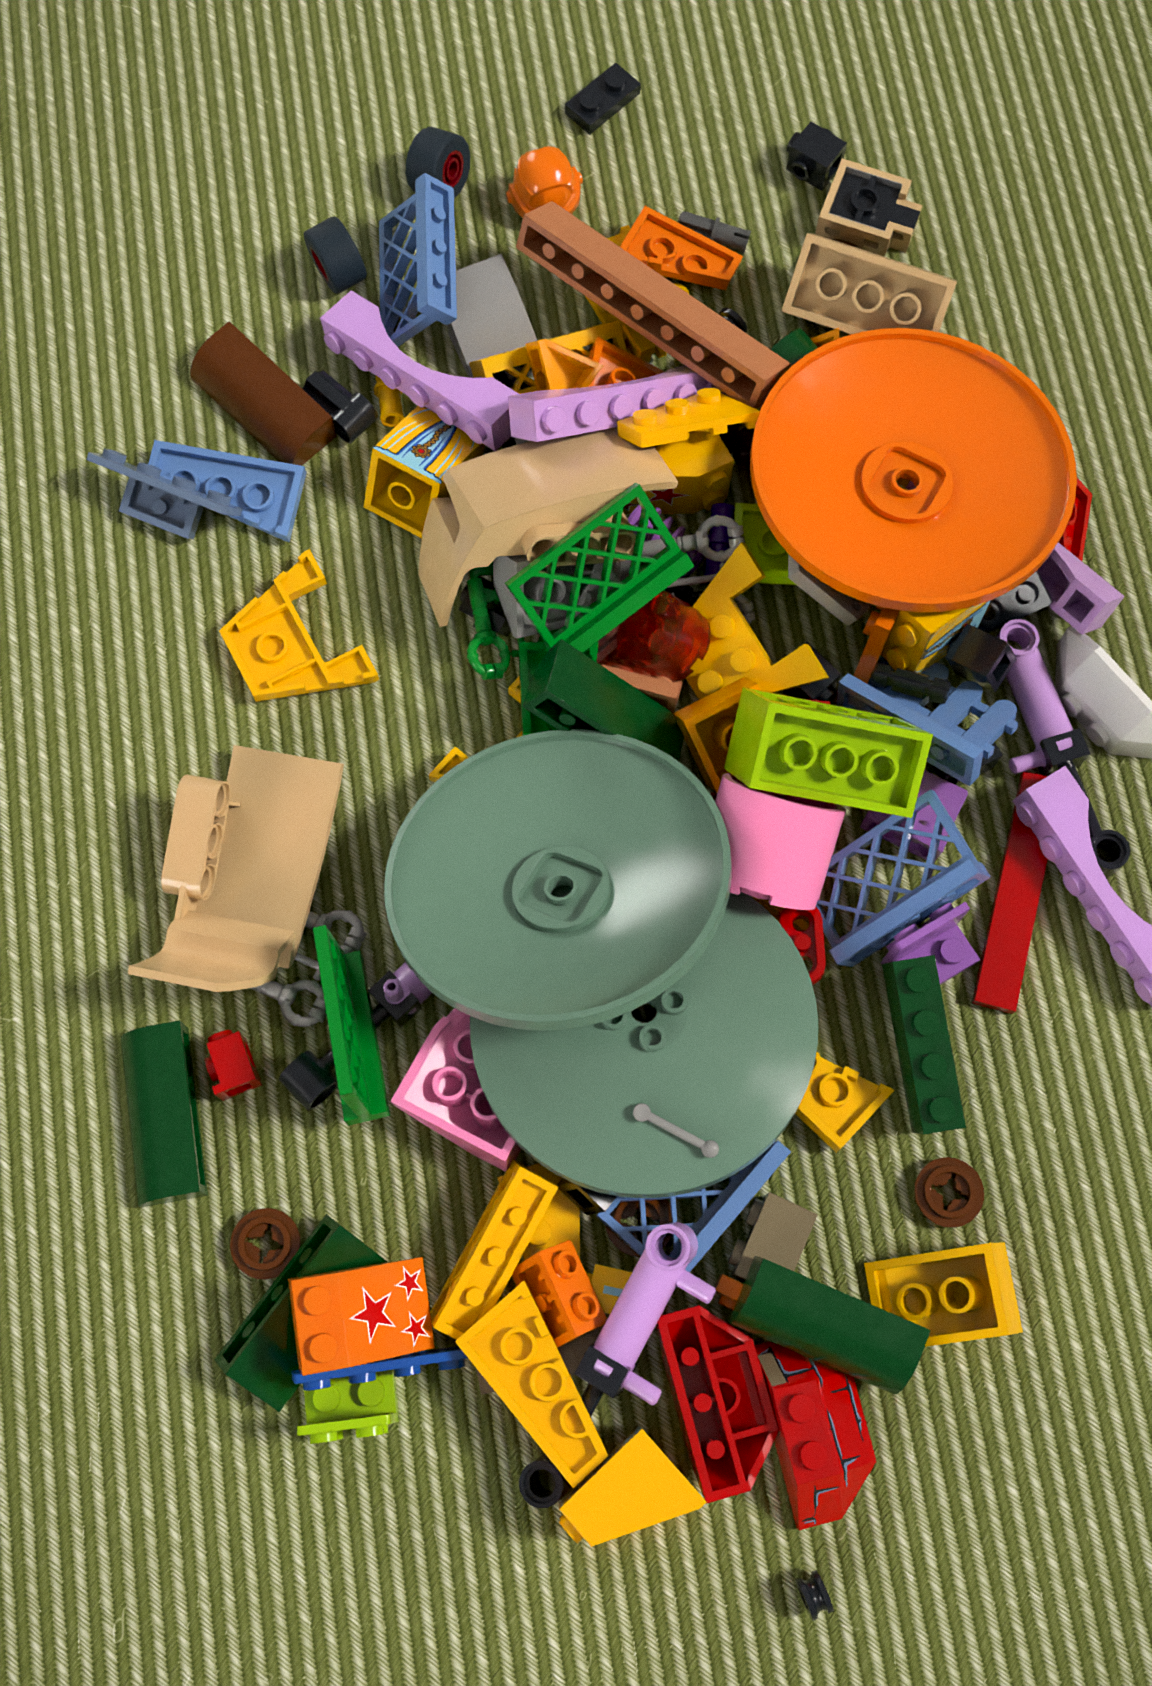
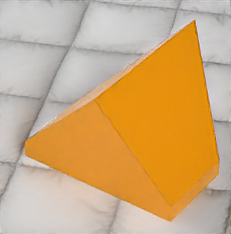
(559, 367)

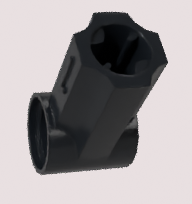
(350, 412)

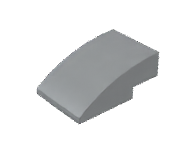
(488, 314)

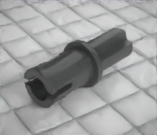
(724, 234)

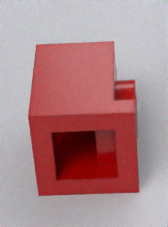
(231, 1064)

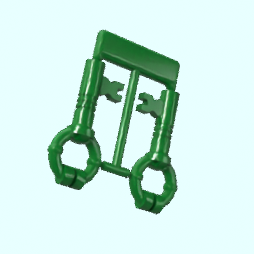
(484, 634)

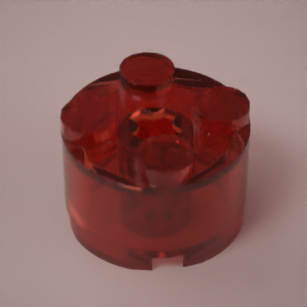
(664, 637)

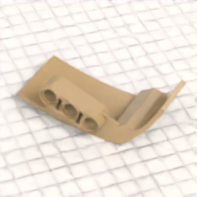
(529, 501)
(243, 869)

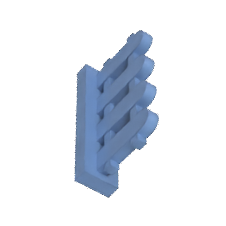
(951, 747)

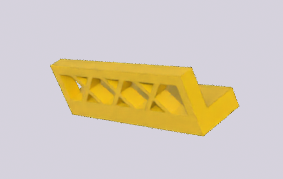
(519, 356)
(492, 1250)

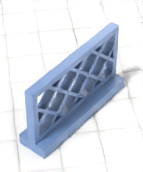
(431, 265)
(914, 906)
(715, 1218)

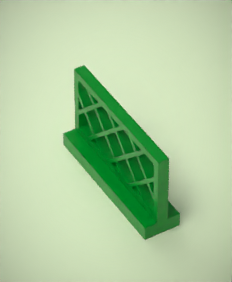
(625, 596)
(351, 1030)

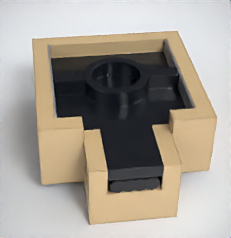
(869, 209)

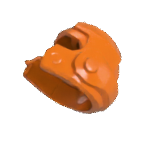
(542, 178)

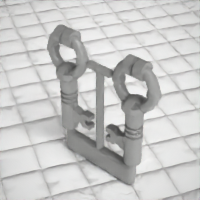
(700, 542)
(287, 993)

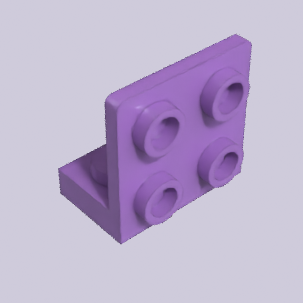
(951, 798)
(936, 937)

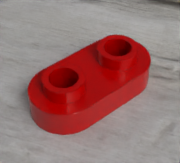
(808, 942)

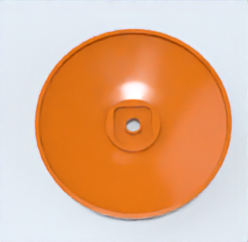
(926, 409)

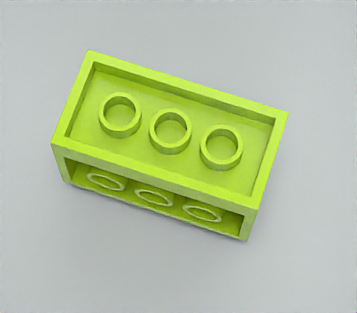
(827, 753)

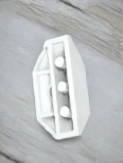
(1102, 697)

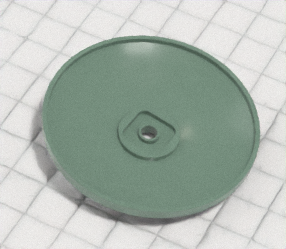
(545, 812)
(716, 1060)

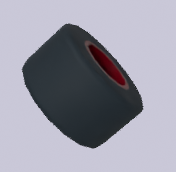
(439, 155)
(335, 254)

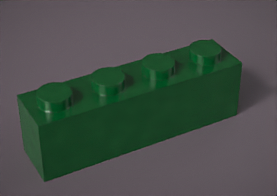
(923, 1045)

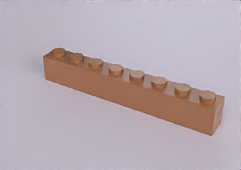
(650, 304)

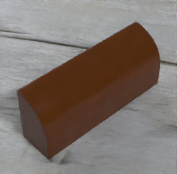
(261, 397)

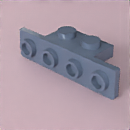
(161, 501)

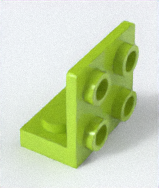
(350, 1406)

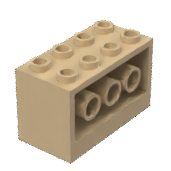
(864, 290)

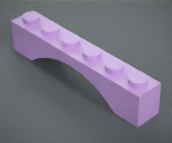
(468, 403)
(582, 410)
(1075, 589)
(1059, 818)

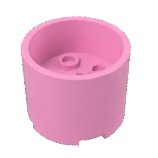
(778, 843)

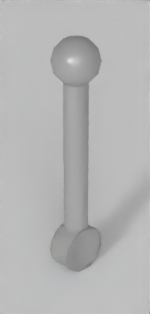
(642, 1113)

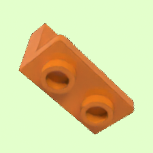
(561, 1292)

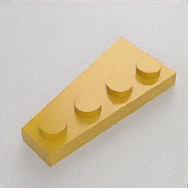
(529, 1375)

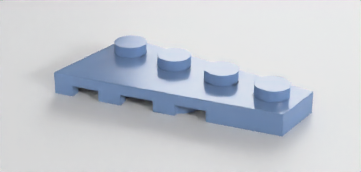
(261, 487)

